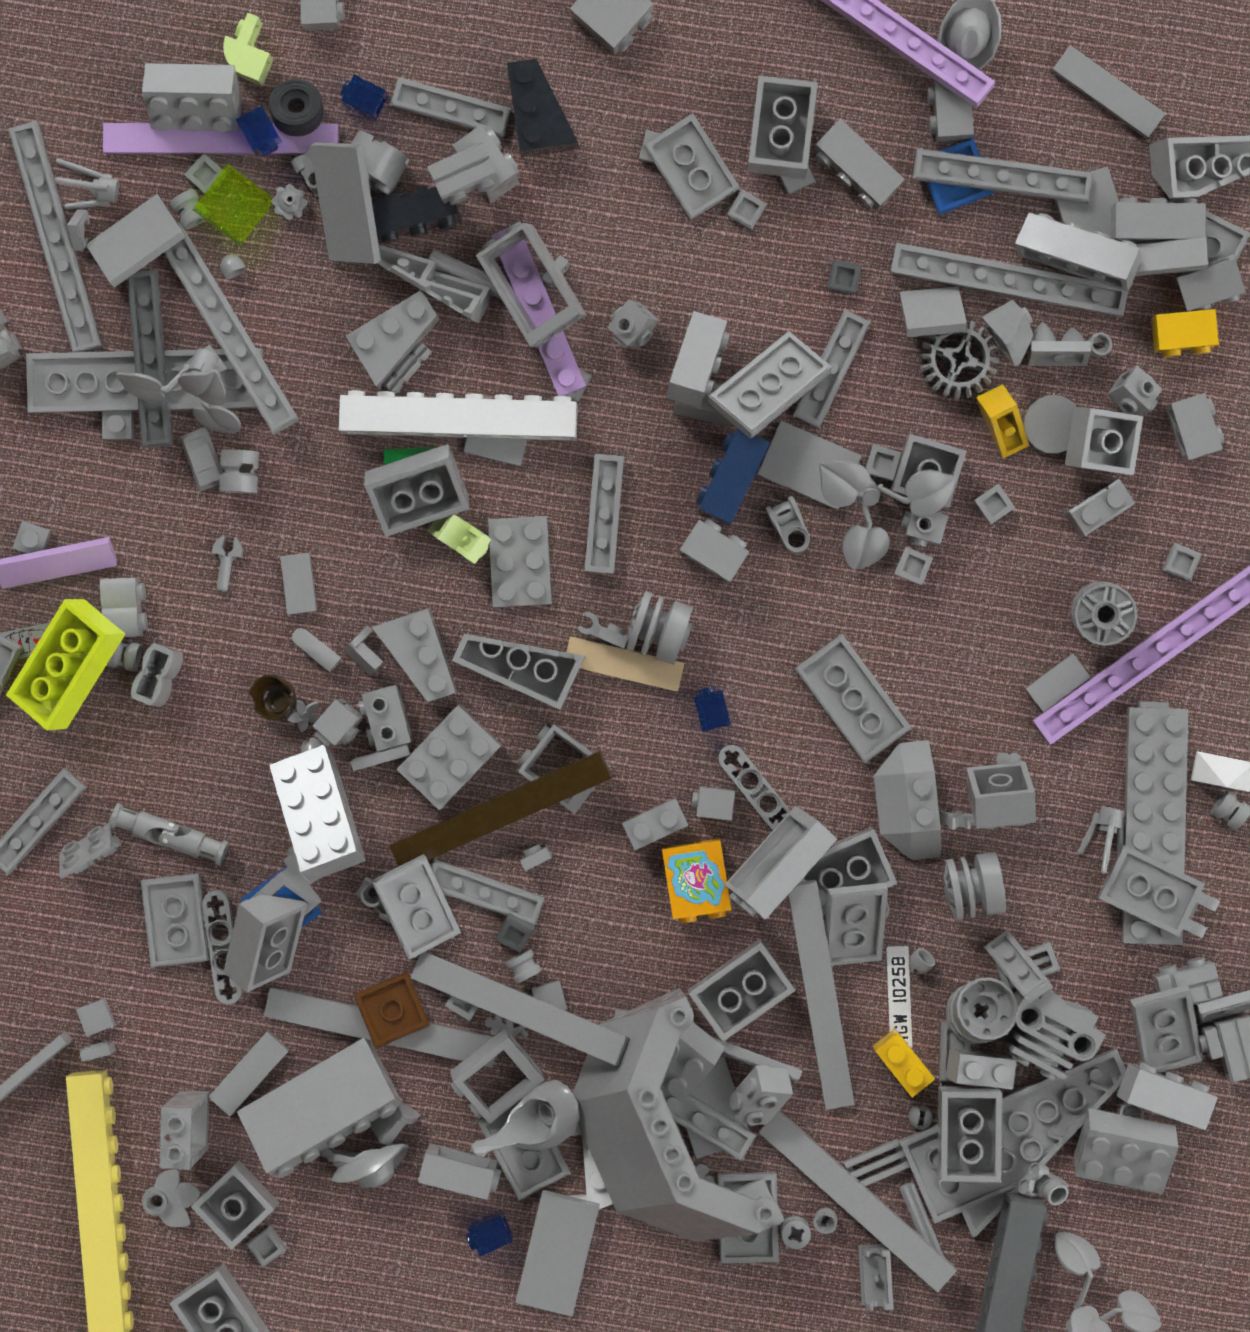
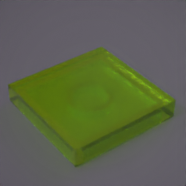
(233, 204)

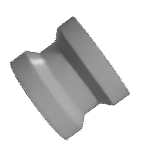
(523, 966)
(792, 1227)

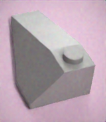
(1199, 164)

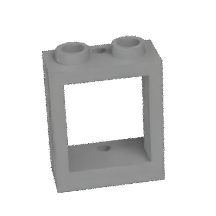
(530, 757)
(482, 1056)
(459, 1171)

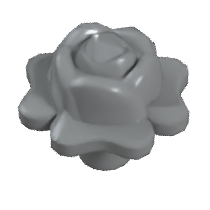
(289, 202)

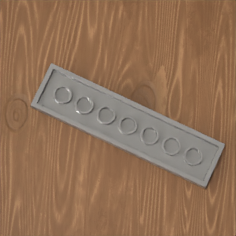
(91, 385)
(1155, 801)

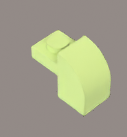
(249, 61)
(460, 536)

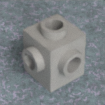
(632, 324)
(1135, 392)
(934, 532)

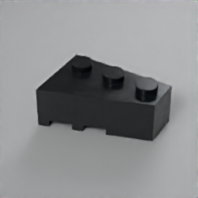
(537, 113)
(413, 214)

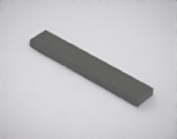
(149, 355)

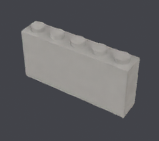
(319, 1108)

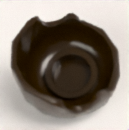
(273, 697)

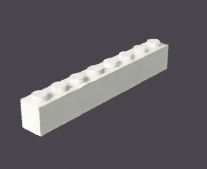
(458, 416)

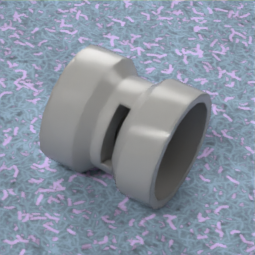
(184, 206)
(126, 656)
(1231, 810)

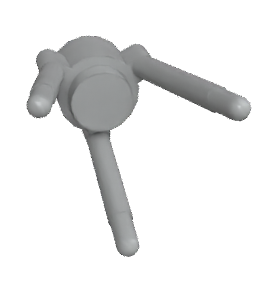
(105, 189)
(1110, 821)

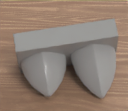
(1047, 351)

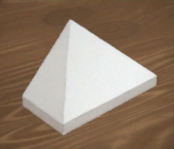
(1221, 771)

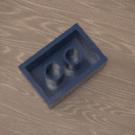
(731, 476)

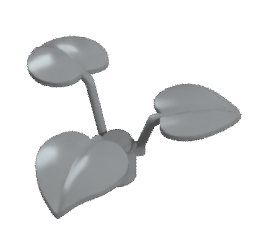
(197, 379)
(848, 480)
(1081, 1258)

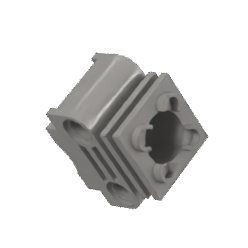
(1052, 1032)

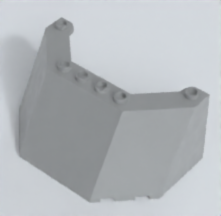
(640, 1144)

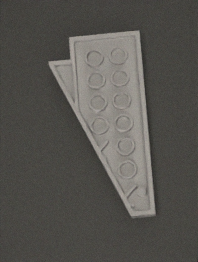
(1034, 1127)

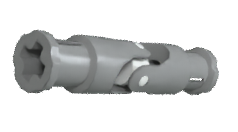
(173, 836)

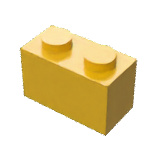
(1185, 332)
(903, 1062)

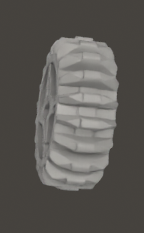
(970, 364)

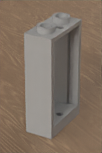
(556, 324)
(779, 863)
(187, 1122)

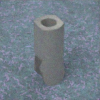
(316, 649)

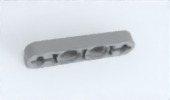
(756, 794)
(218, 947)

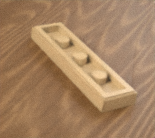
(626, 664)

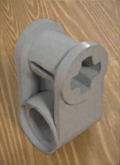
(788, 523)

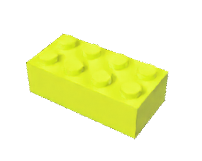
(65, 664)

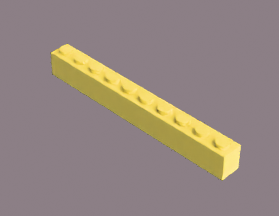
(99, 1201)

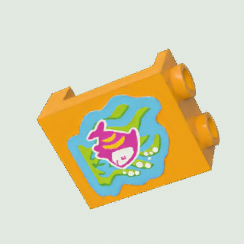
(696, 880)

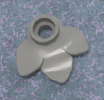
(175, 1199)

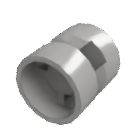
(239, 482)

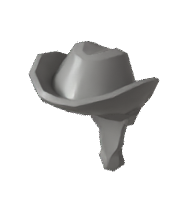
(972, 31)
(537, 1120)
(369, 1167)

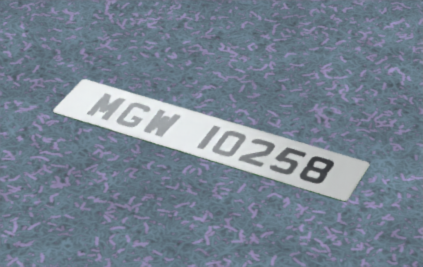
(899, 991)

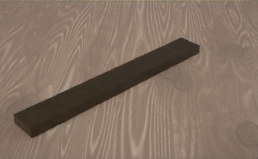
(503, 809)

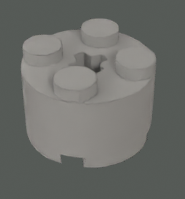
(383, 163)

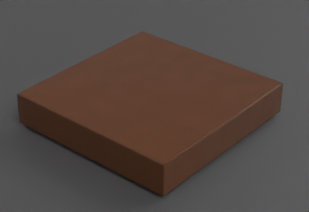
(391, 1010)

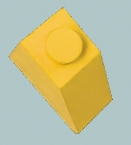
(1003, 420)

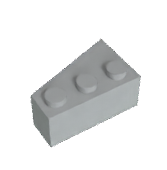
(392, 336)
(419, 652)

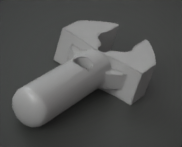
(226, 561)

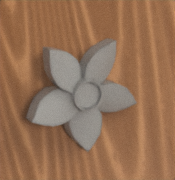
(303, 714)

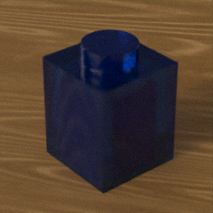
(363, 97)
(259, 131)
(711, 708)
(489, 1233)

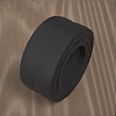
(296, 123)

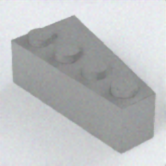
(526, 668)

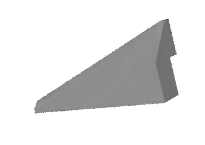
(459, 294)

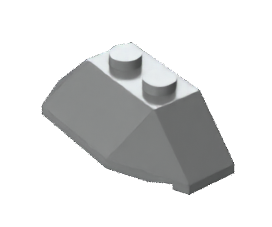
(909, 801)

